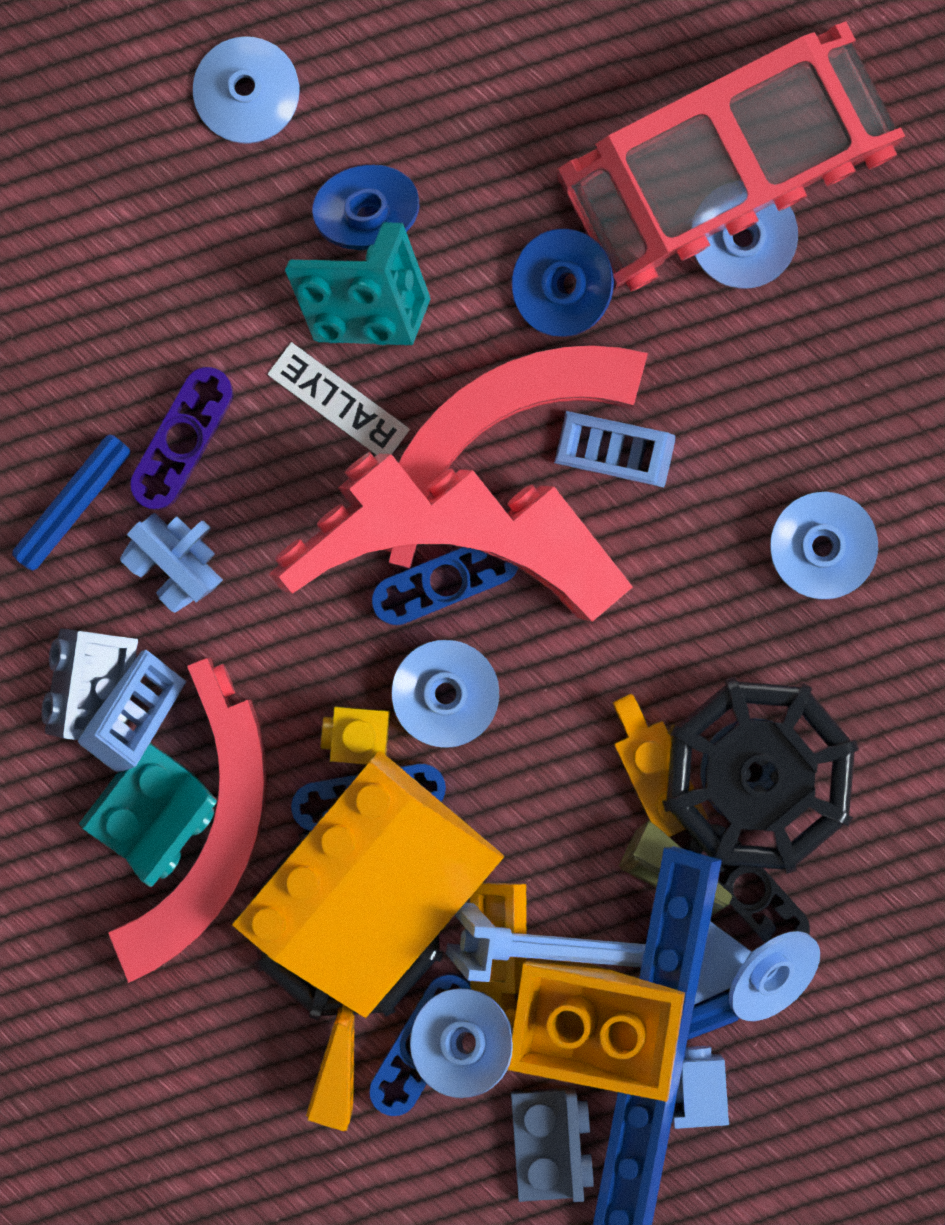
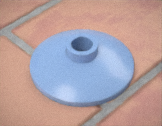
(251, 116)
(760, 262)
(852, 541)
(445, 723)
(774, 976)
(439, 1047)

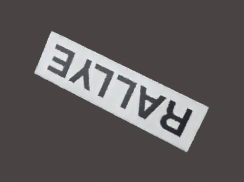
(338, 401)

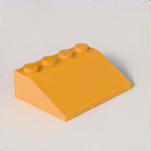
(369, 887)

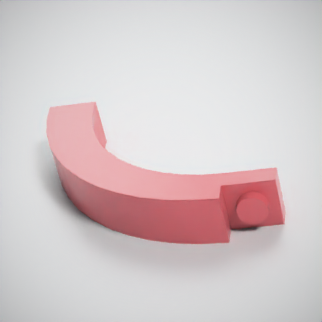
(531, 381)
(237, 824)

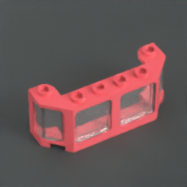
(730, 154)

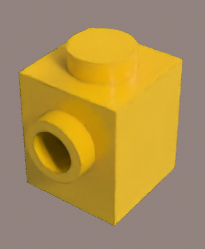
(355, 734)

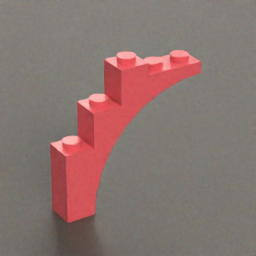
(390, 511)

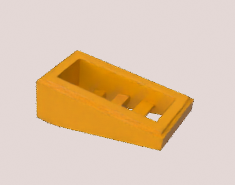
(334, 1087)

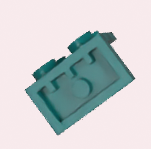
(364, 300)
(150, 814)

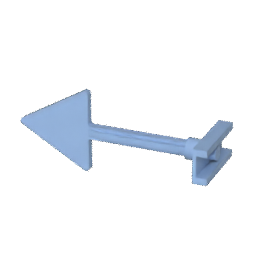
(484, 942)

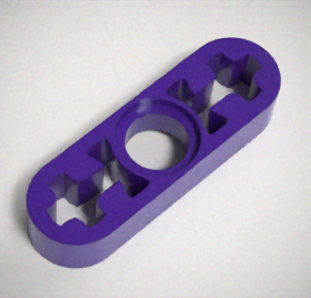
(151, 467)

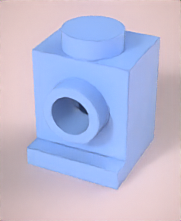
(701, 1090)

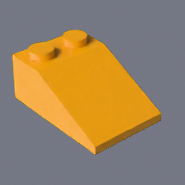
(596, 1028)

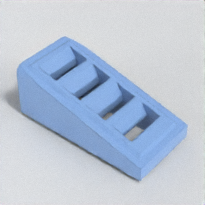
(659, 461)
(124, 746)

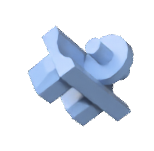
(178, 554)

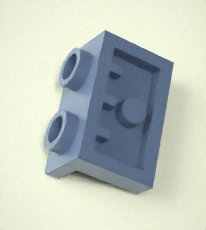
(84, 675)
(549, 1144)

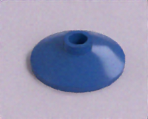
(359, 200)
(541, 276)

